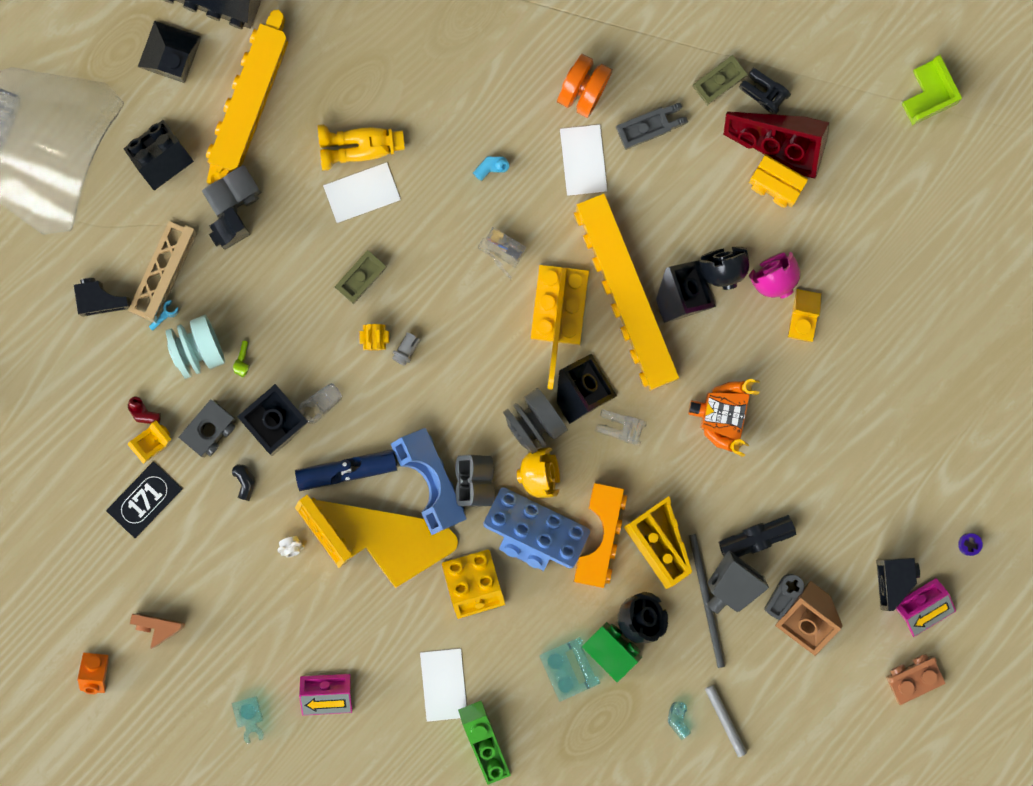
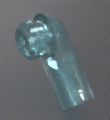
(676, 718)

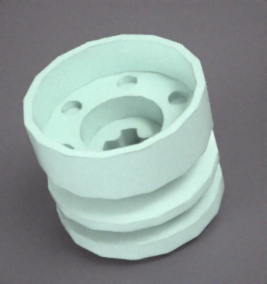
(195, 347)

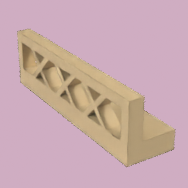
(168, 274)

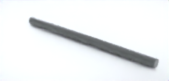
(706, 598)

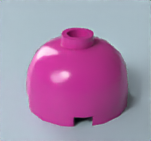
(777, 277)

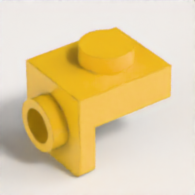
(150, 441)

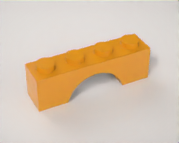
(606, 503)

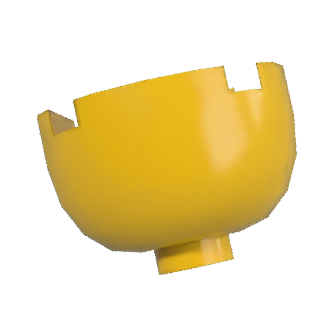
(539, 473)

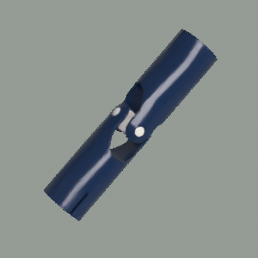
(341, 471)

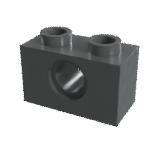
(194, 434)

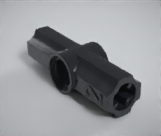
(758, 537)

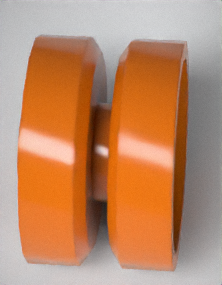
(581, 84)

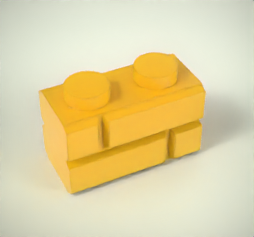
(777, 181)

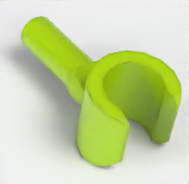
(239, 367)

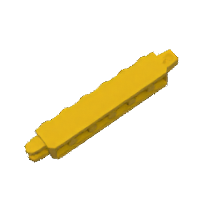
(249, 97)

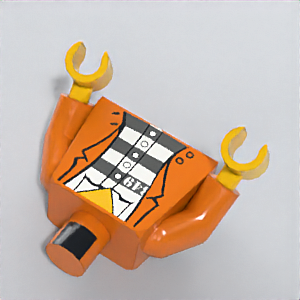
(725, 414)

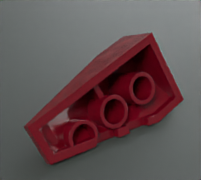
(786, 138)

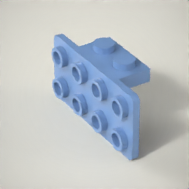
(535, 531)

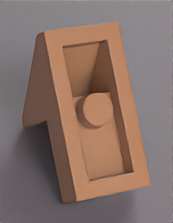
(162, 628)

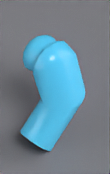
(491, 164)

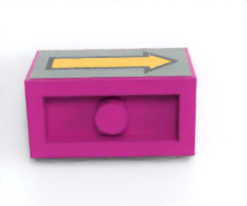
(926, 607)
(325, 694)

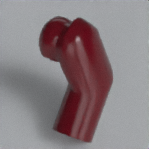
(140, 412)

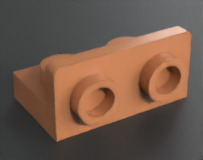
(915, 679)

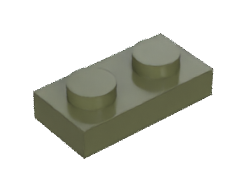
(720, 80)
(360, 277)

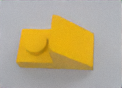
(804, 315)

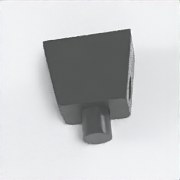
(735, 584)

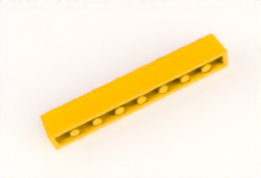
(626, 291)

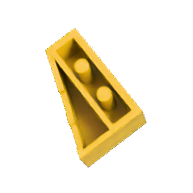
(660, 543)

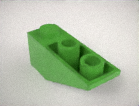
(484, 742)

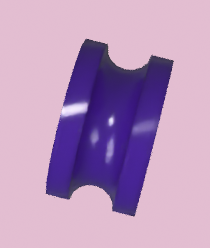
(964, 549)

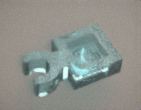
(247, 714)

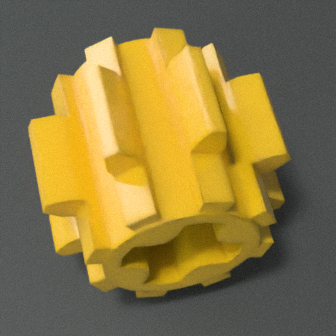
(374, 337)

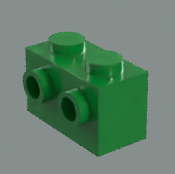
(612, 651)

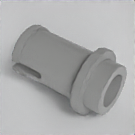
(406, 349)

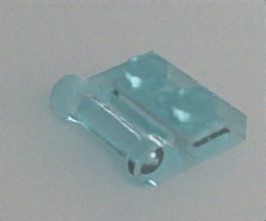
(561, 673)

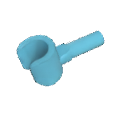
(165, 314)

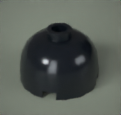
(725, 268)
(642, 618)

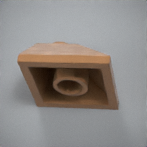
(811, 619)

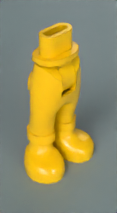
(372, 144)

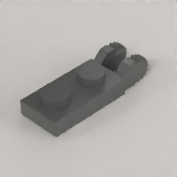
(649, 126)

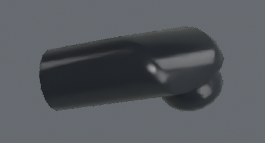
(246, 480)

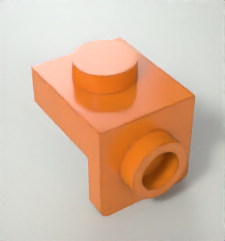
(93, 673)

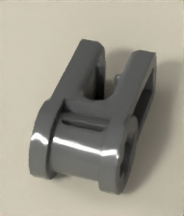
(782, 599)

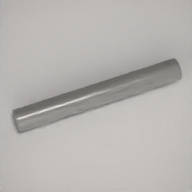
(726, 721)

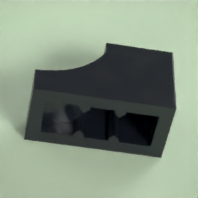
(228, 229)
(94, 300)

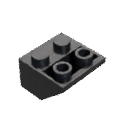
(158, 155)

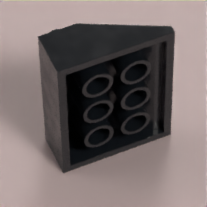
(239, 12)

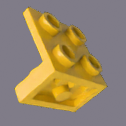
(473, 584)

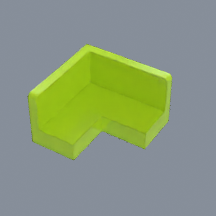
(938, 91)

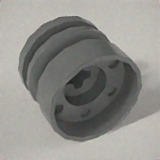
(535, 421)

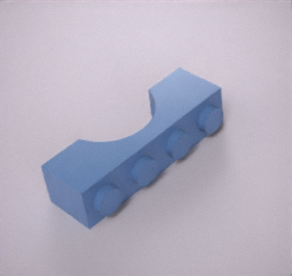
(419, 453)

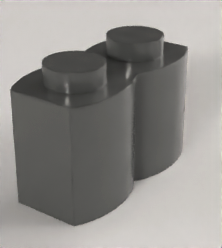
(232, 191)
(474, 480)

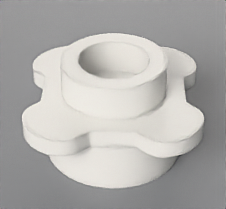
(290, 546)

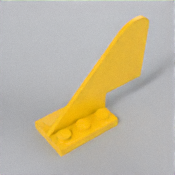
(559, 309)
(395, 541)

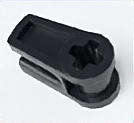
(765, 99)

